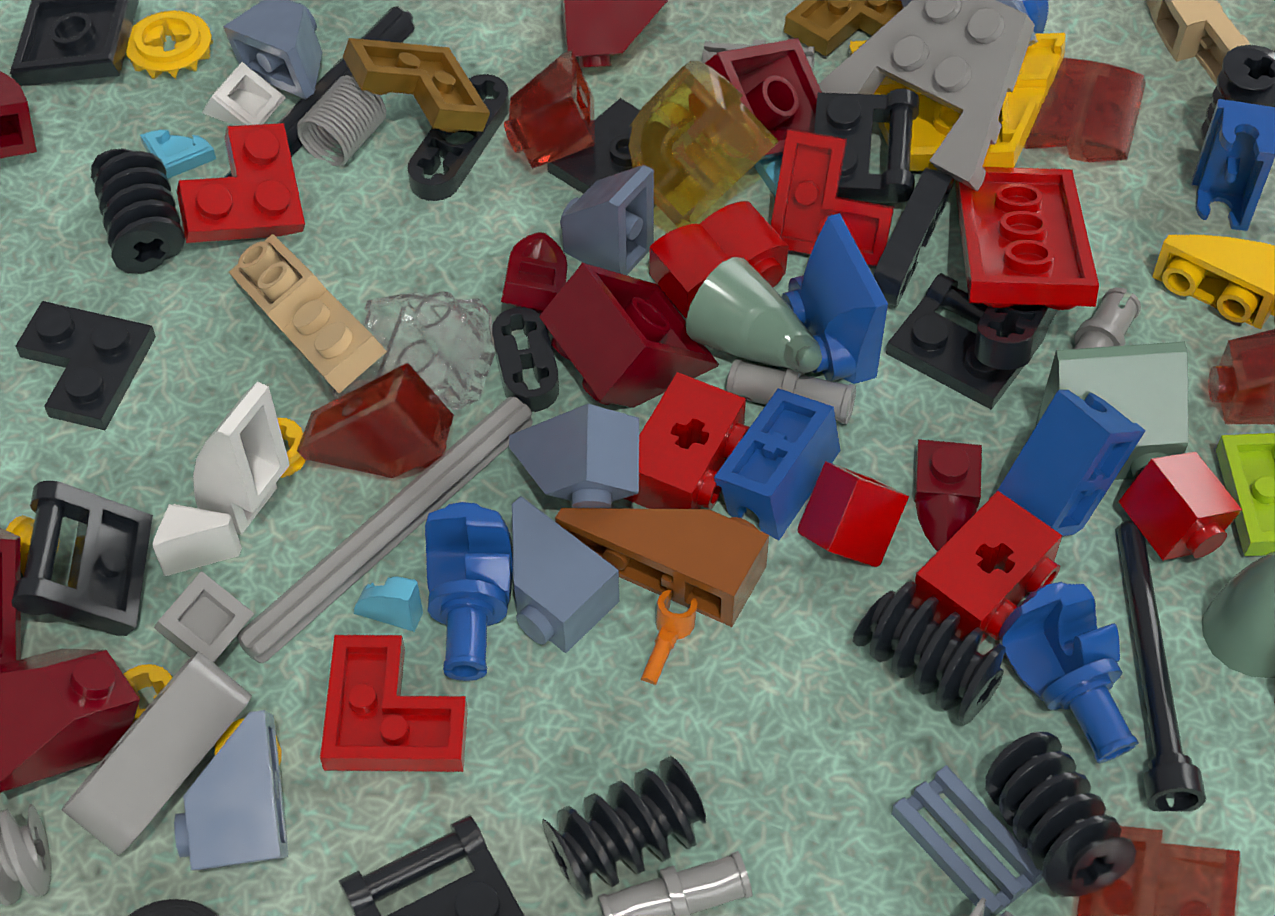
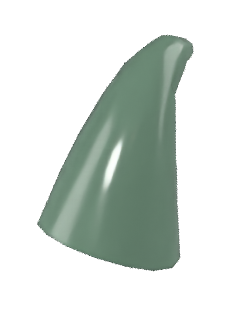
(750, 320)
(1242, 620)

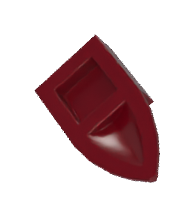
(534, 272)
(946, 487)

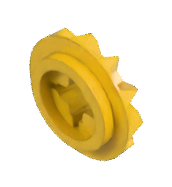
(148, 37)

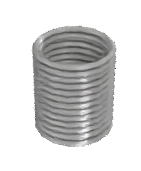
(342, 115)

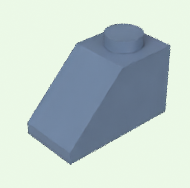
(278, 44)
(612, 221)
(582, 455)
(557, 580)
(236, 802)

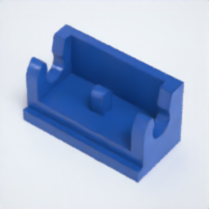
(1235, 160)
(779, 460)
(1071, 460)

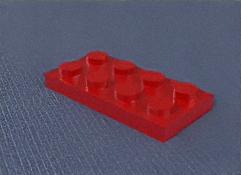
(1026, 240)

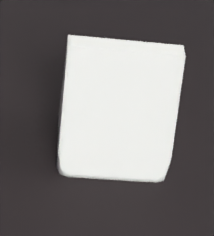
(244, 99)
(194, 539)

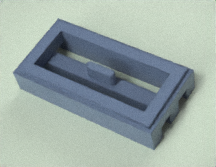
(927, 796)

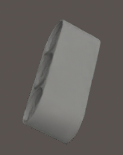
(157, 753)

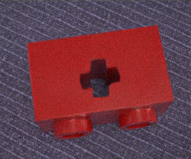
(687, 445)
(989, 566)

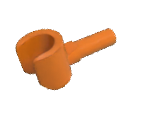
(670, 628)

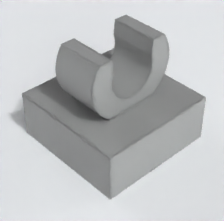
(203, 619)

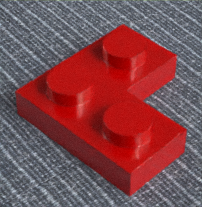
(809, 195)
(254, 201)
(376, 727)

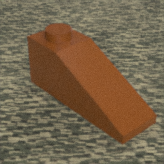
(679, 551)

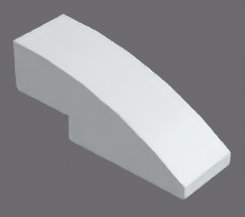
(242, 460)

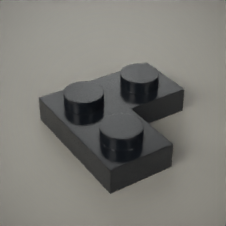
(97, 355)

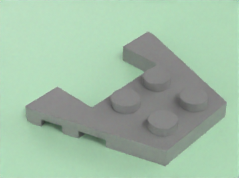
(954, 54)

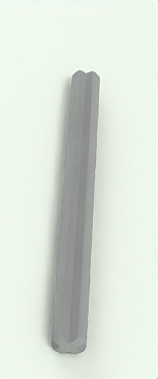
(382, 531)

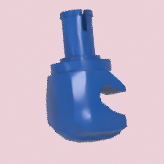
(467, 581)
(1070, 662)

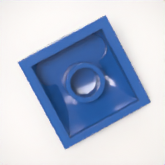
(840, 305)

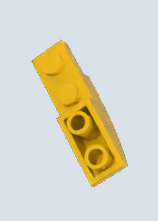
(1221, 272)

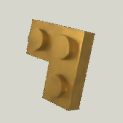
(830, 22)
(425, 72)

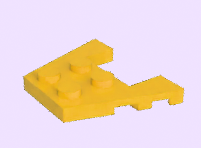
(1016, 115)

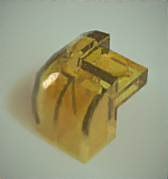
(696, 141)

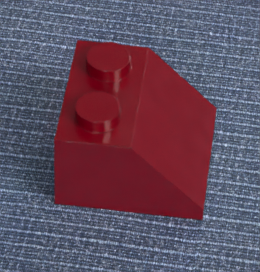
(622, 336)

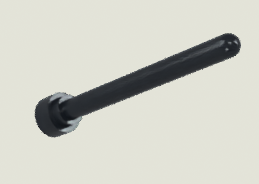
(1170, 770)

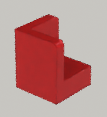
(852, 514)

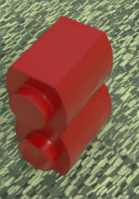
(690, 253)

